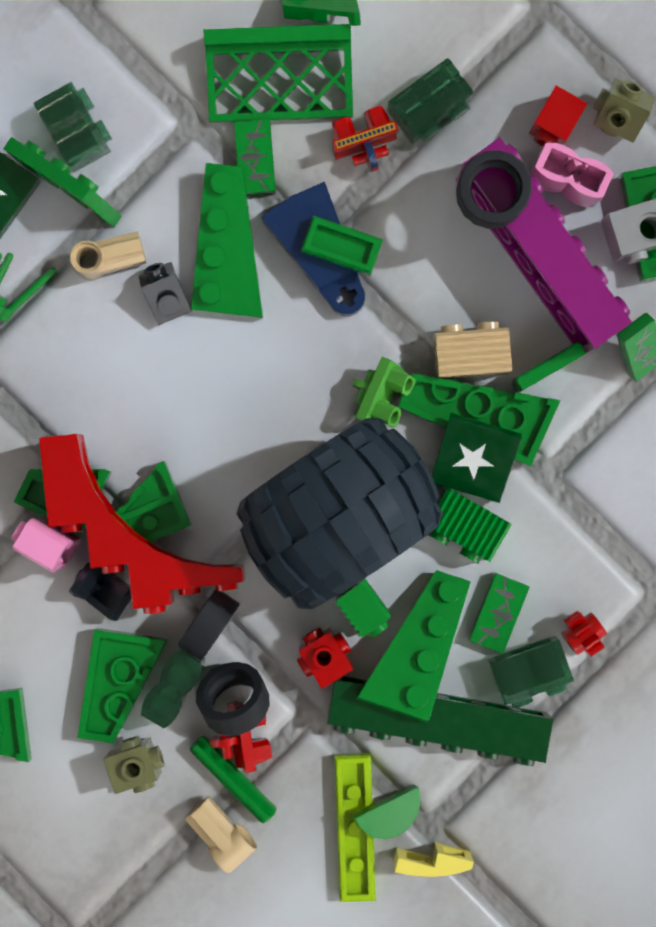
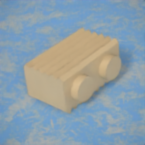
(472, 351)

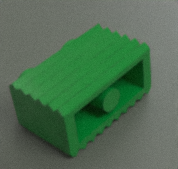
(469, 526)
(364, 609)

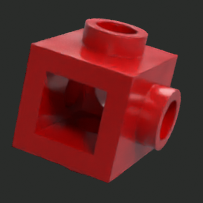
(324, 669)

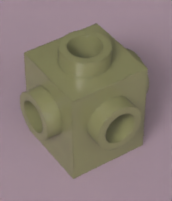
(623, 109)
(125, 773)

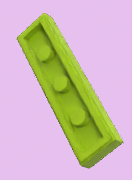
(355, 846)

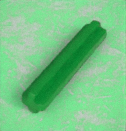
(233, 780)

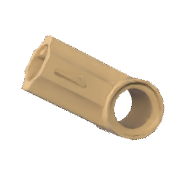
(112, 253)
(227, 841)

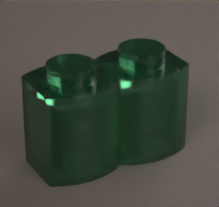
(72, 126)
(531, 671)
(171, 691)

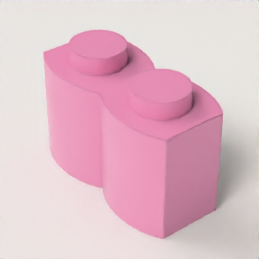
(578, 179)
(44, 544)

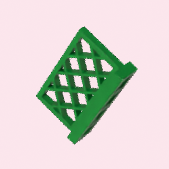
(278, 40)

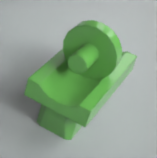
(378, 391)

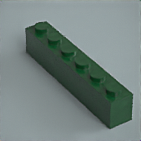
(454, 724)

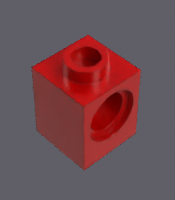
(557, 117)

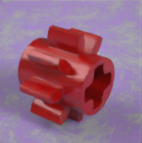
(584, 633)

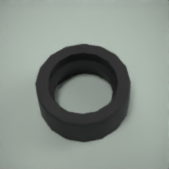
(503, 161)
(208, 624)
(243, 718)

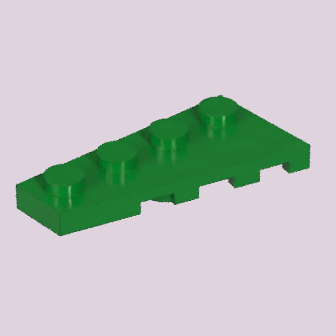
(526, 414)
(417, 656)

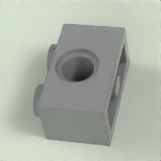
(624, 232)

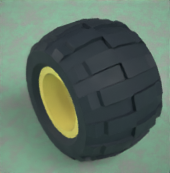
(339, 513)

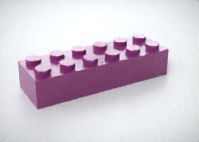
(551, 258)

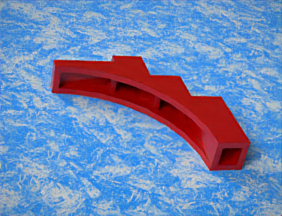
(154, 573)

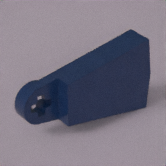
(289, 226)

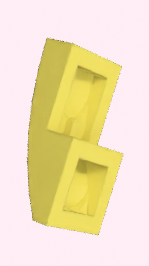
(443, 861)

